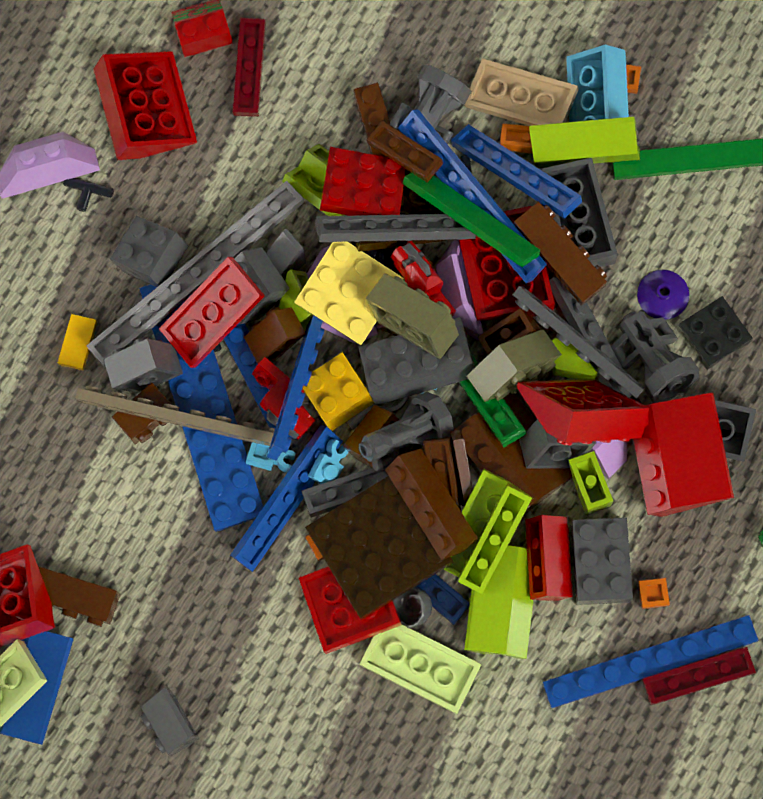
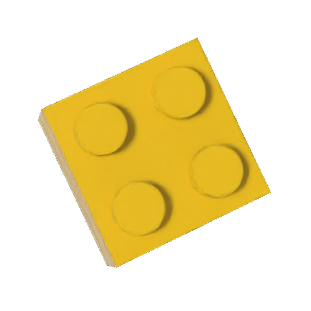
(337, 392)

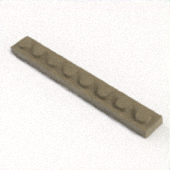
(172, 415)

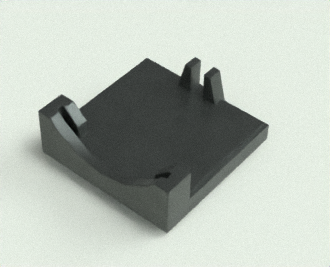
(715, 332)

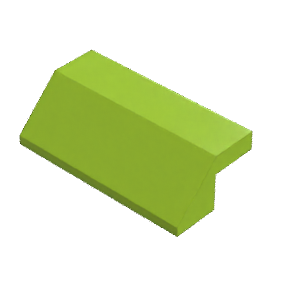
(573, 141)
(310, 176)
(493, 514)
(503, 613)

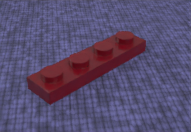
(249, 67)
(698, 676)

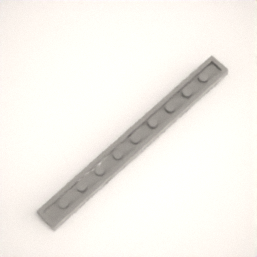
(191, 275)

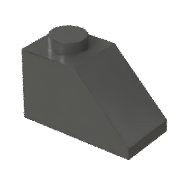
(286, 253)

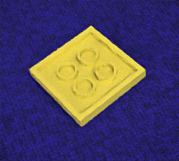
(340, 289)

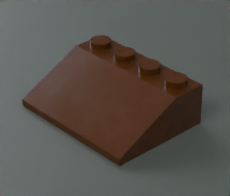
(487, 453)

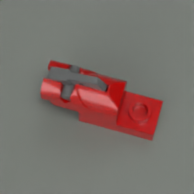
(419, 273)
(277, 382)

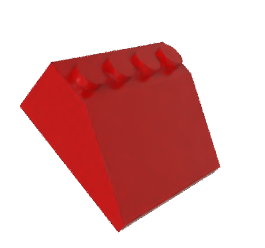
(144, 103)
(495, 280)
(584, 411)
(682, 456)
(23, 597)

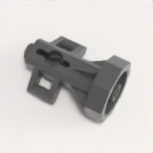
(437, 96)
(665, 371)
(423, 419)

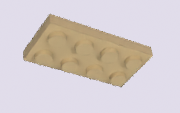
(520, 95)

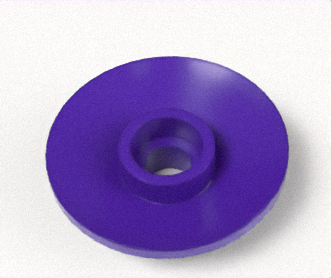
(663, 306)

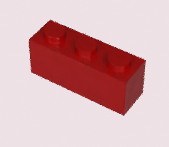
(548, 558)

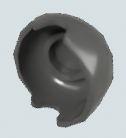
(413, 607)

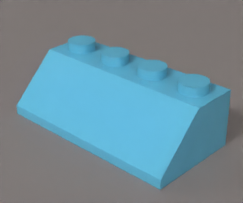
(600, 83)

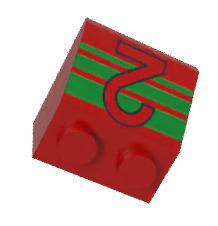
(202, 27)

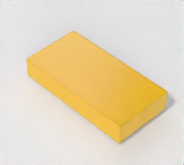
(77, 337)

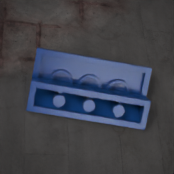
(33, 717)

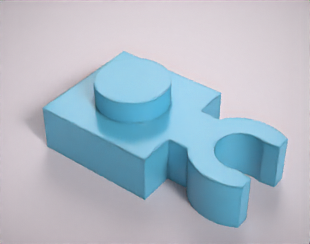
(257, 458)
(327, 466)

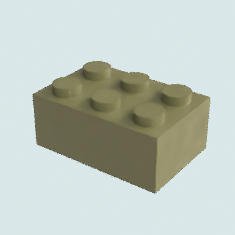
(413, 315)
(513, 363)

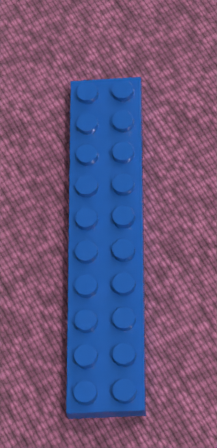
(218, 459)

